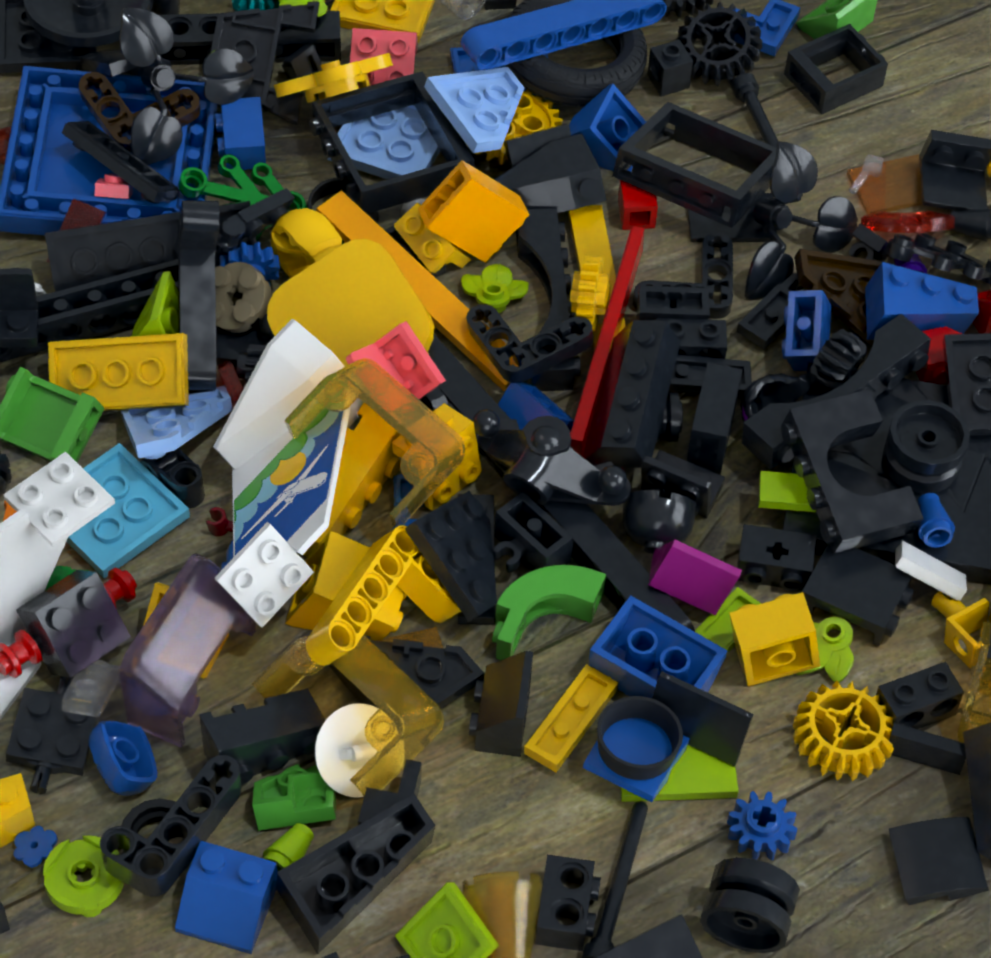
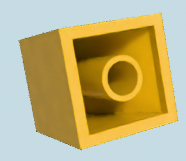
(332, 565)

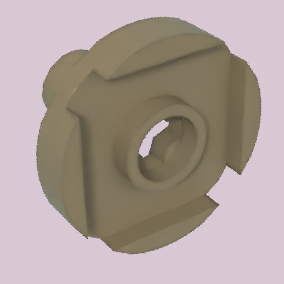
(255, 299)

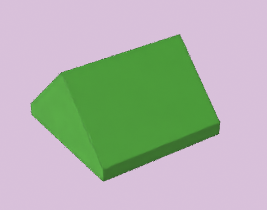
(837, 14)

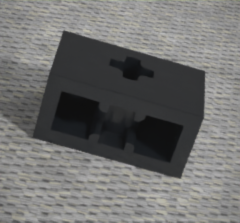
(776, 557)

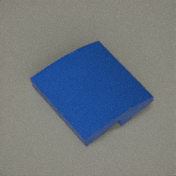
(637, 743)

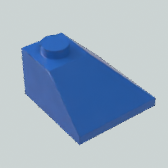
(607, 125)

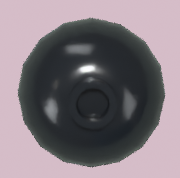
(658, 520)

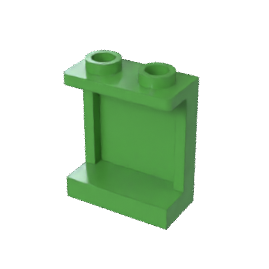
(46, 417)

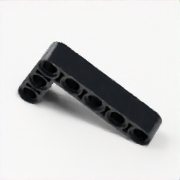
(196, 289)

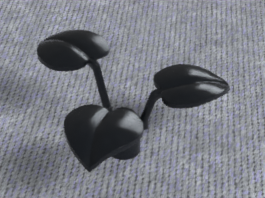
(142, 42)
(793, 174)

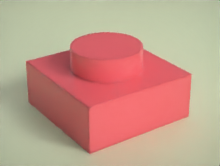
(113, 187)

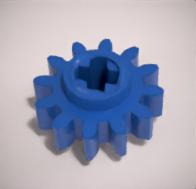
(255, 256)
(757, 812)

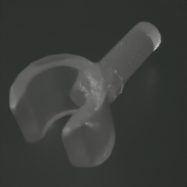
(873, 166)

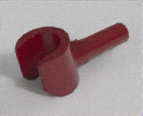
(222, 525)

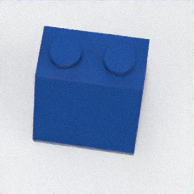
(226, 897)

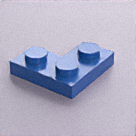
(774, 24)

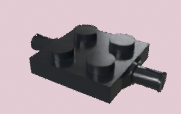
(49, 737)

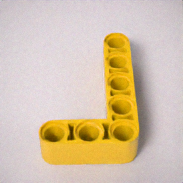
(387, 563)

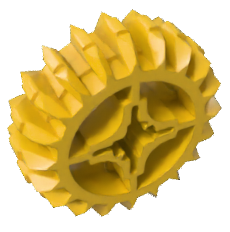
(831, 713)

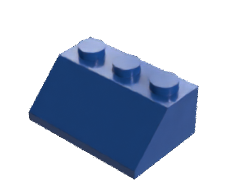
(645, 643)

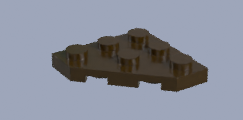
(842, 281)

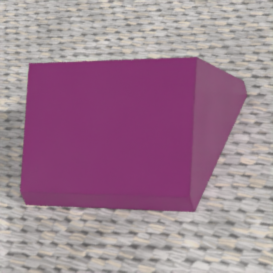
(692, 576)

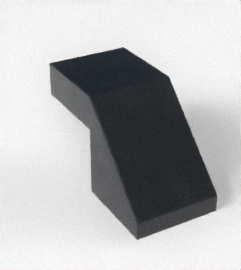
(379, 800)

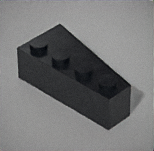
(353, 869)

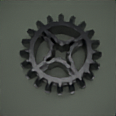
(717, 27)

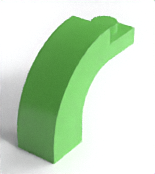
(543, 592)

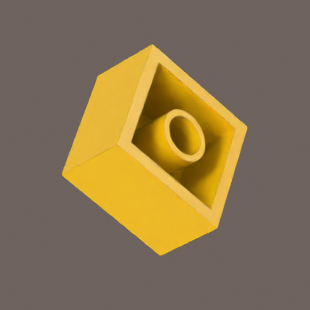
(775, 638)

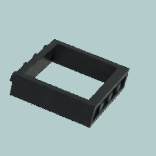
(374, 101)
(685, 186)

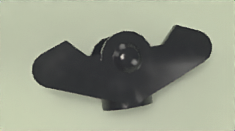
(545, 464)

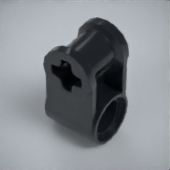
(179, 476)

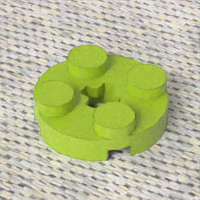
(65, 889)

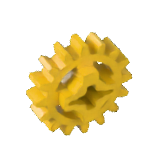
(590, 290)

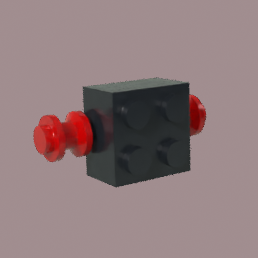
(70, 624)

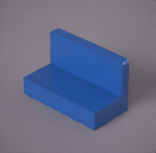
(527, 402)

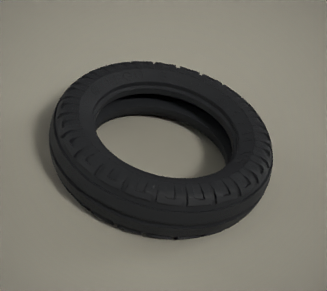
(575, 85)

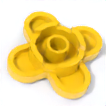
(334, 78)

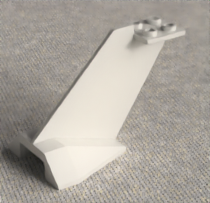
(48, 510)

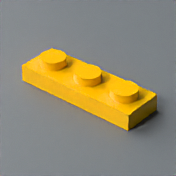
(571, 718)

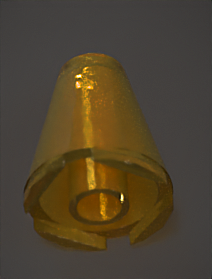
(507, 909)

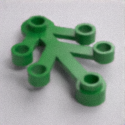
(246, 190)

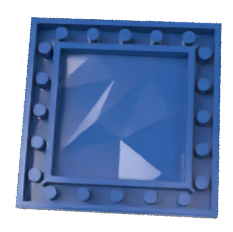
(48, 171)

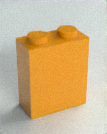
(473, 211)

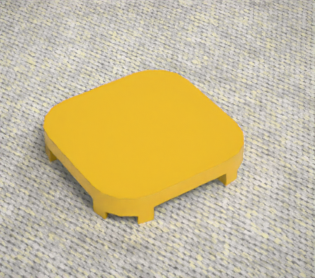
(350, 299)

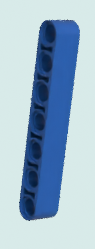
(556, 29)

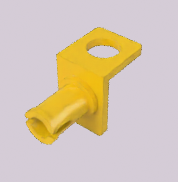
(960, 623)

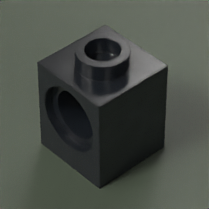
(670, 67)

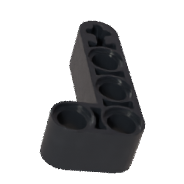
(178, 822)

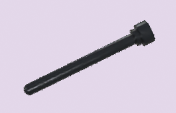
(746, 89)
(617, 889)

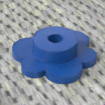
(34, 845)

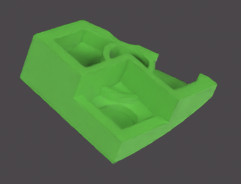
(293, 798)

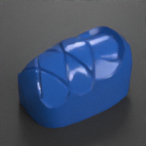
(123, 757)

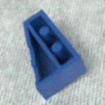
(919, 297)

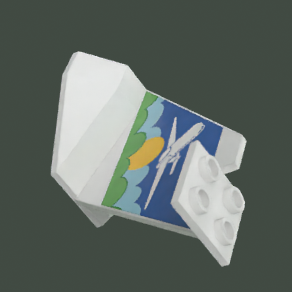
(278, 481)

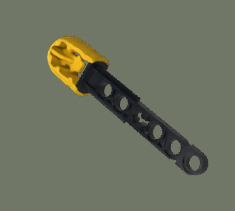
(303, 239)

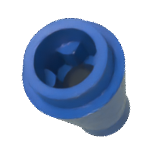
(936, 526)

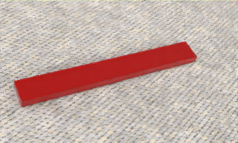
(610, 328)

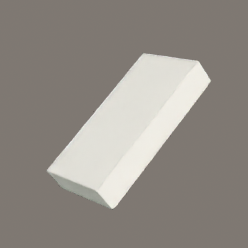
(930, 570)

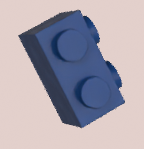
(242, 131)
(807, 327)

